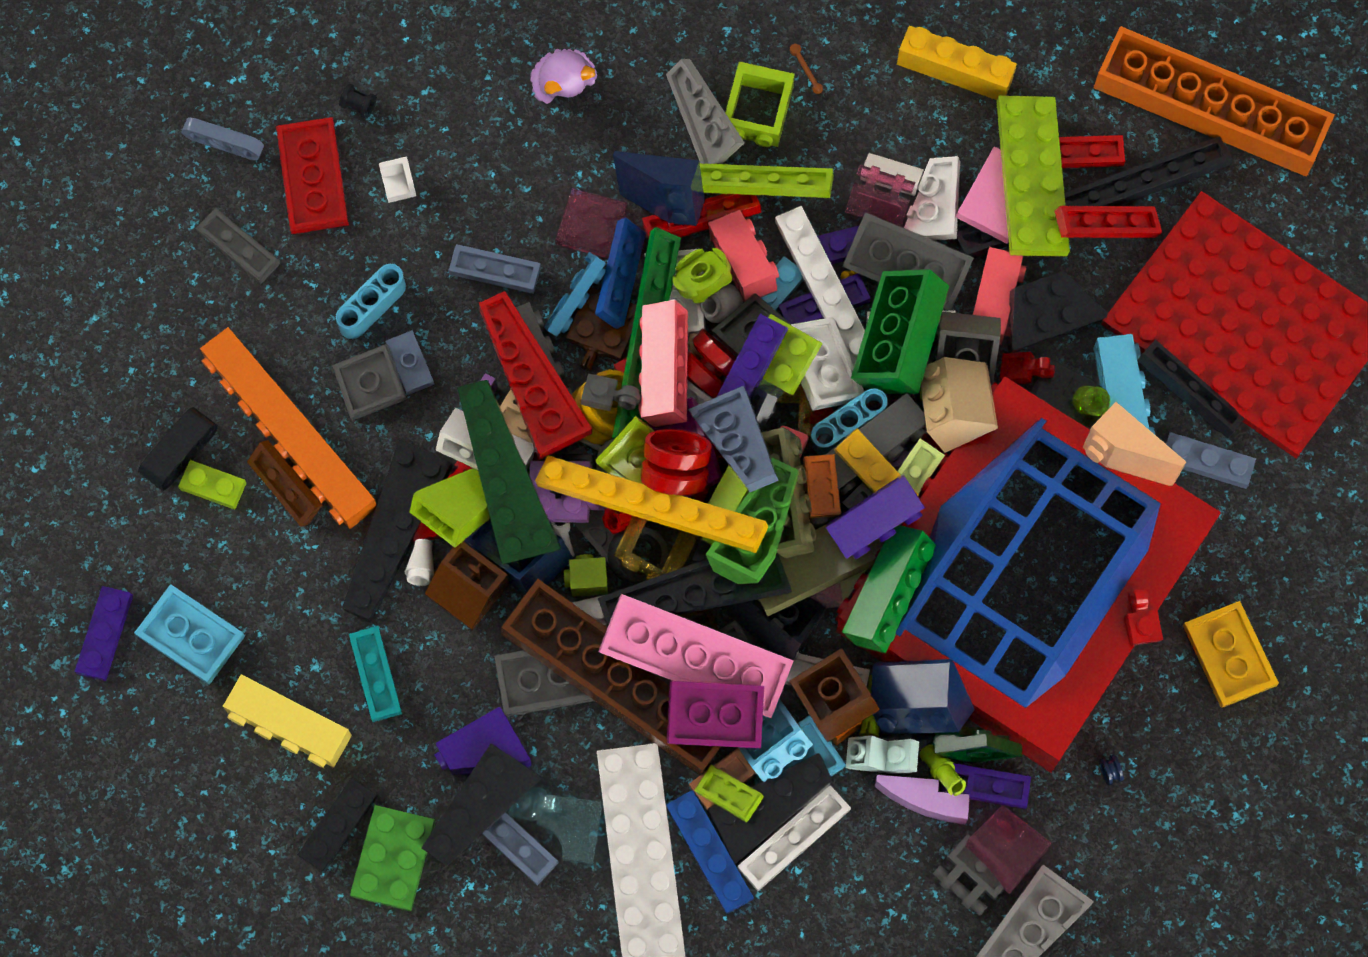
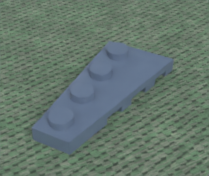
(737, 436)

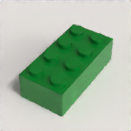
(900, 331)

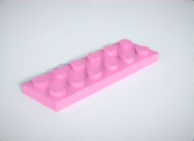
(690, 651)

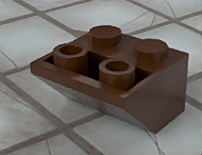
(467, 585)

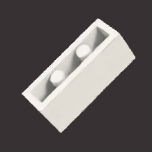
(456, 442)

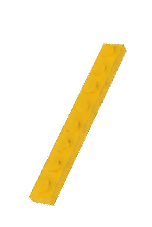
(640, 501)

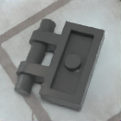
(970, 865)

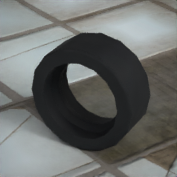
(659, 556)

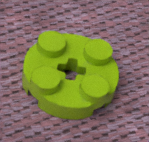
(715, 276)

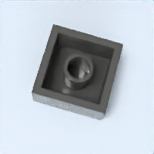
(969, 339)

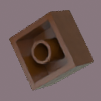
(834, 695)

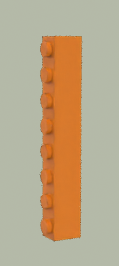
(289, 429)

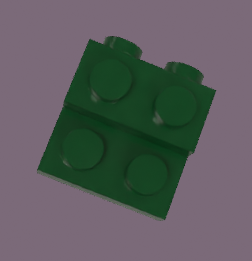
(975, 745)

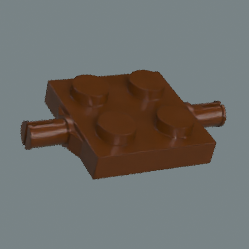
(596, 335)

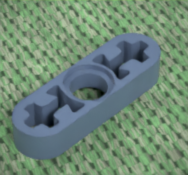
(222, 138)

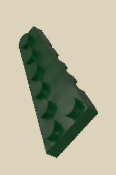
(511, 498)

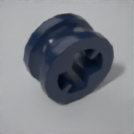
(1111, 769)

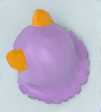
(562, 74)

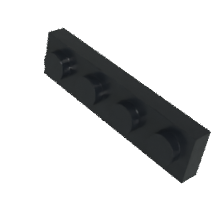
(1191, 389)

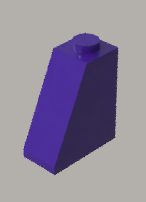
(467, 745)

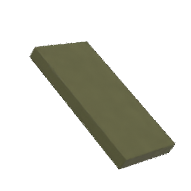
(816, 571)

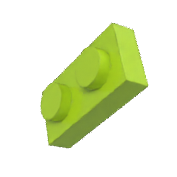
(212, 484)

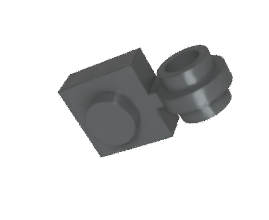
(601, 392)

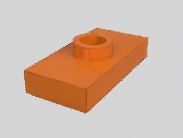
(822, 485)

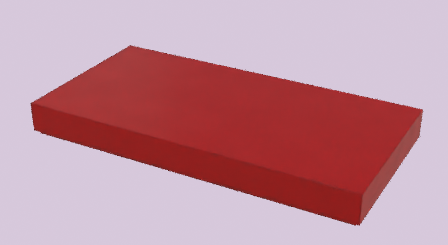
(312, 175)

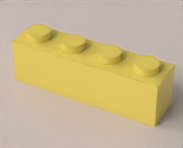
(286, 721)

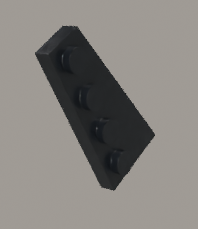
(781, 800)

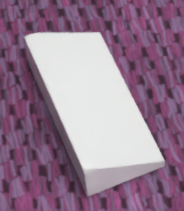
(893, 167)

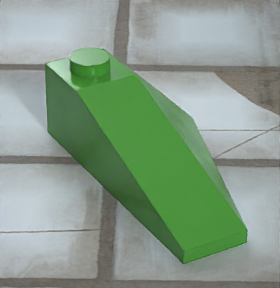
(768, 504)

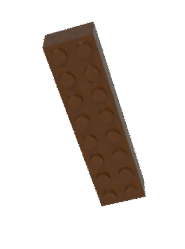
(569, 645)

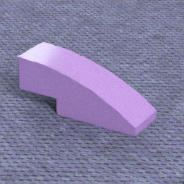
(923, 797)

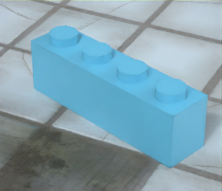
(1120, 375)

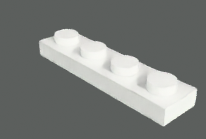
(794, 838)

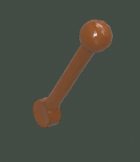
(795, 50)

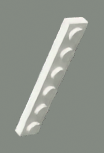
(821, 277)

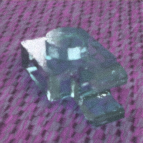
(534, 803)

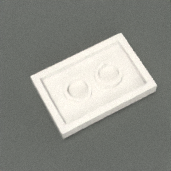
(830, 373)

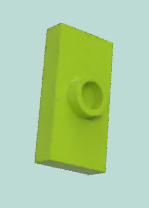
(729, 793)

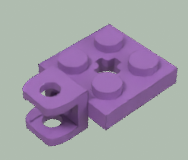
(566, 508)

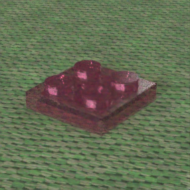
(590, 222)

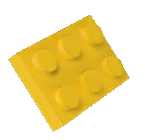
(1230, 654)

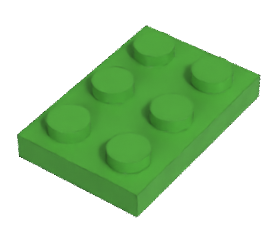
(392, 858)

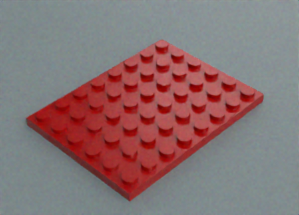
(1248, 322)

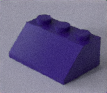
(875, 517)

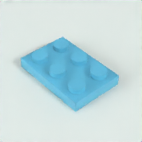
(189, 634)

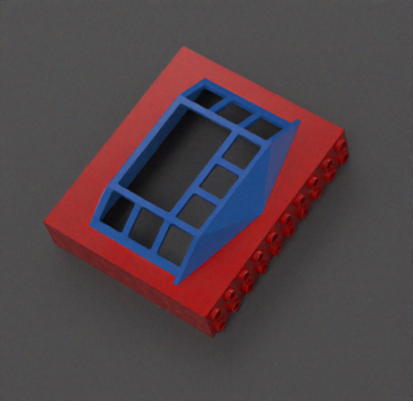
(1097, 638)

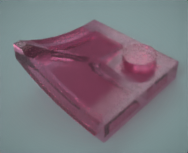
(1008, 847)

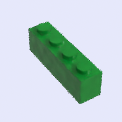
(889, 589)

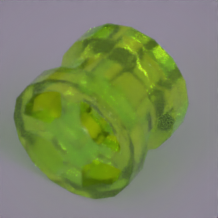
(1084, 401)

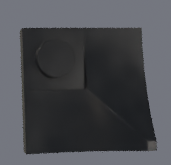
(1061, 388)

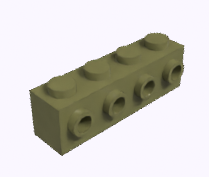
(797, 531)

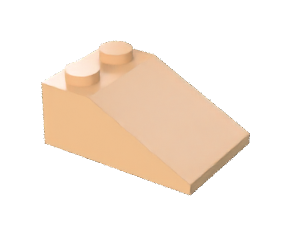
(1131, 448)

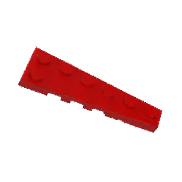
(539, 392)

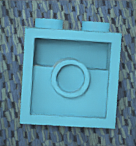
(781, 743)

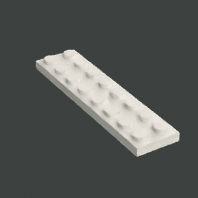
(640, 852)

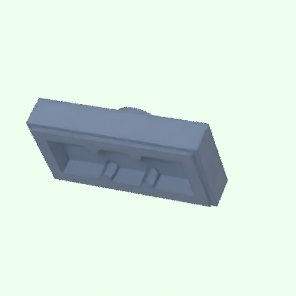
(410, 362)

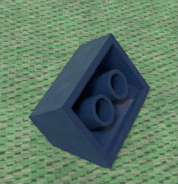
(919, 697)

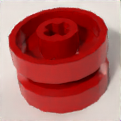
(708, 369)
(676, 462)

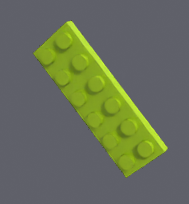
(1031, 174)

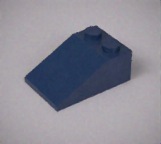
(662, 185)
(523, 572)

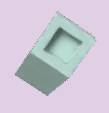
(882, 756)

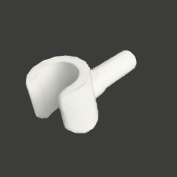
(563, 532)

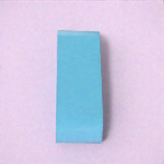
(372, 288)
(855, 409)

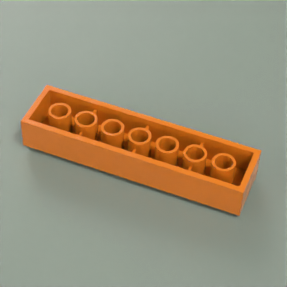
(1213, 101)

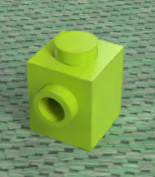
(586, 576)

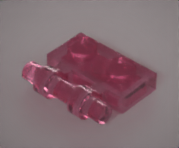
(876, 202)

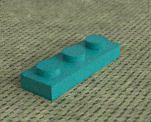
(375, 674)

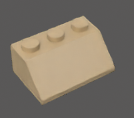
(957, 401)

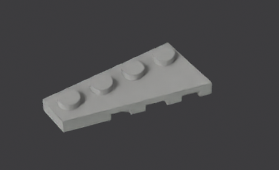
(705, 119)

